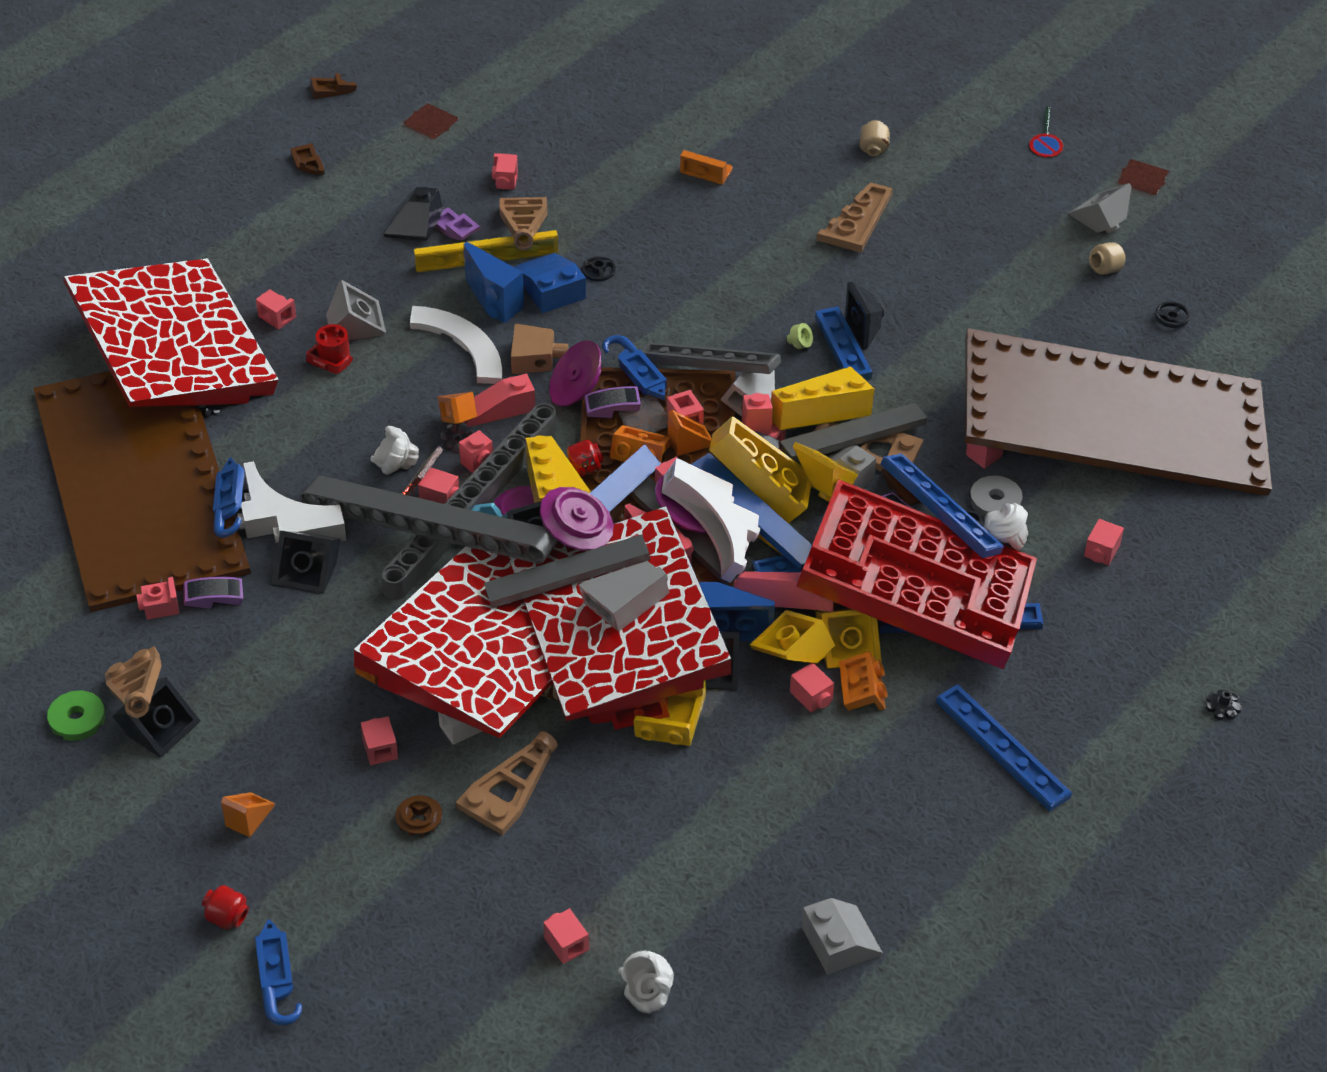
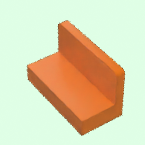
(704, 167)

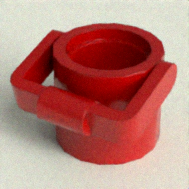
(332, 349)

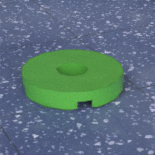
(73, 702)

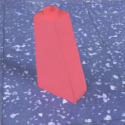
(783, 590)

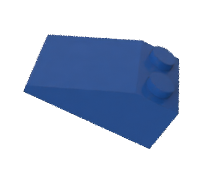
(553, 281)
(494, 283)
(738, 610)

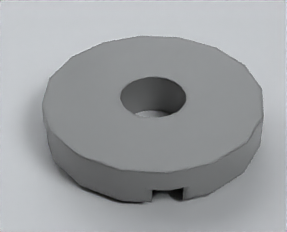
(994, 485)

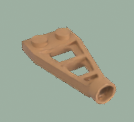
(523, 217)
(900, 442)
(135, 680)
(492, 810)

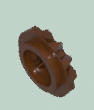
(420, 805)

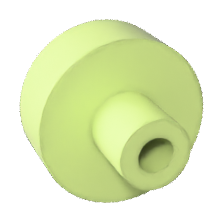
(800, 336)

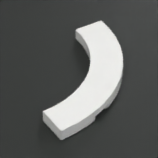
(466, 335)

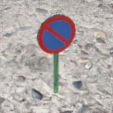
(1045, 144)

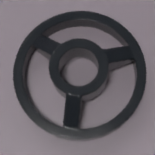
(598, 261)
(1165, 320)

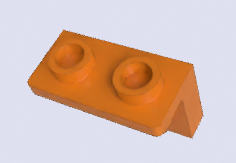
(629, 440)
(862, 681)

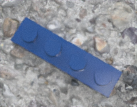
(842, 341)

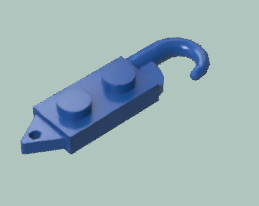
(638, 367)
(228, 497)
(275, 972)

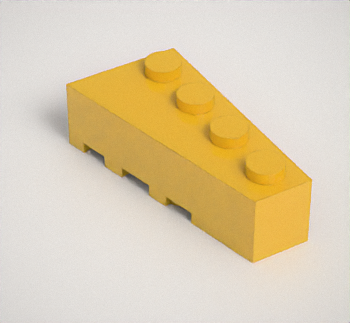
(822, 400)
(549, 467)
(762, 468)

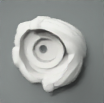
(395, 451)
(1008, 525)
(644, 973)

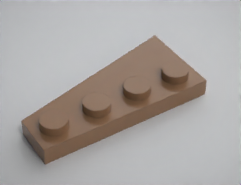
(857, 220)

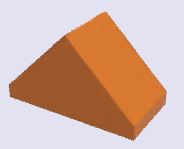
(457, 407)
(686, 434)
(245, 812)

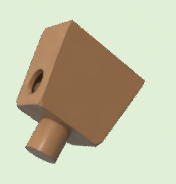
(534, 349)

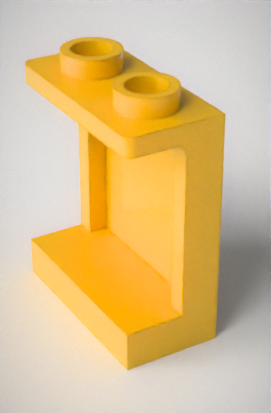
(681, 724)

